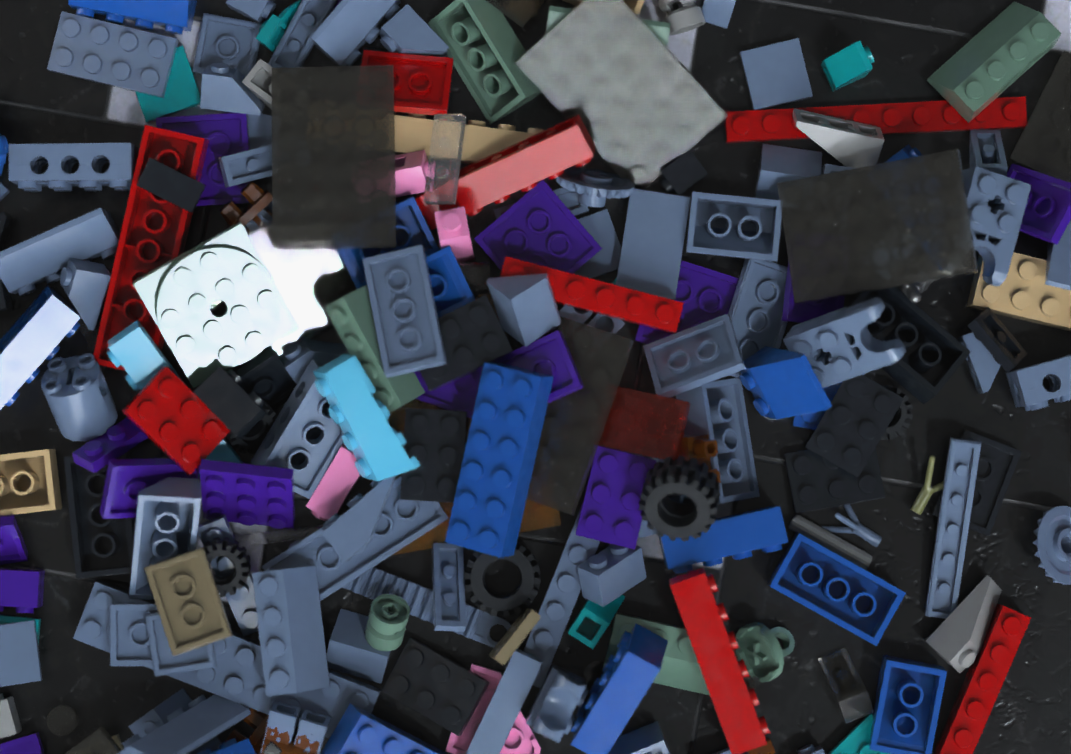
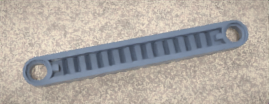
(420, 600)

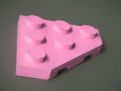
(521, 737)

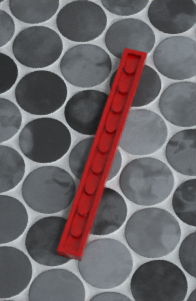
(890, 117)

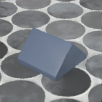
(782, 165)
(525, 306)
(351, 652)

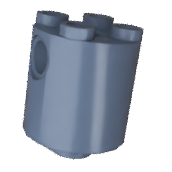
(79, 397)

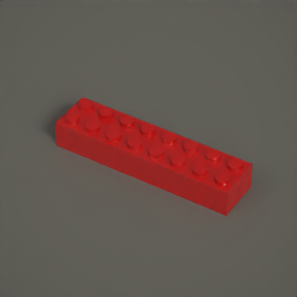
(149, 236)

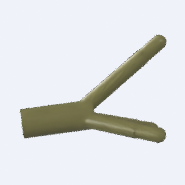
(926, 491)

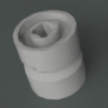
(682, 19)

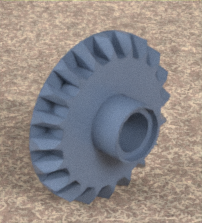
(595, 185)
(1055, 544)

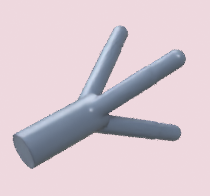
(854, 527)

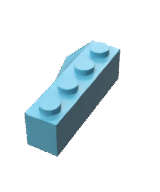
(362, 419)

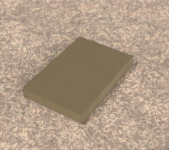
(188, 601)

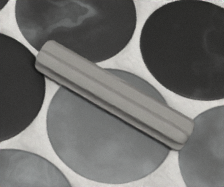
(830, 541)

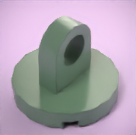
(762, 649)

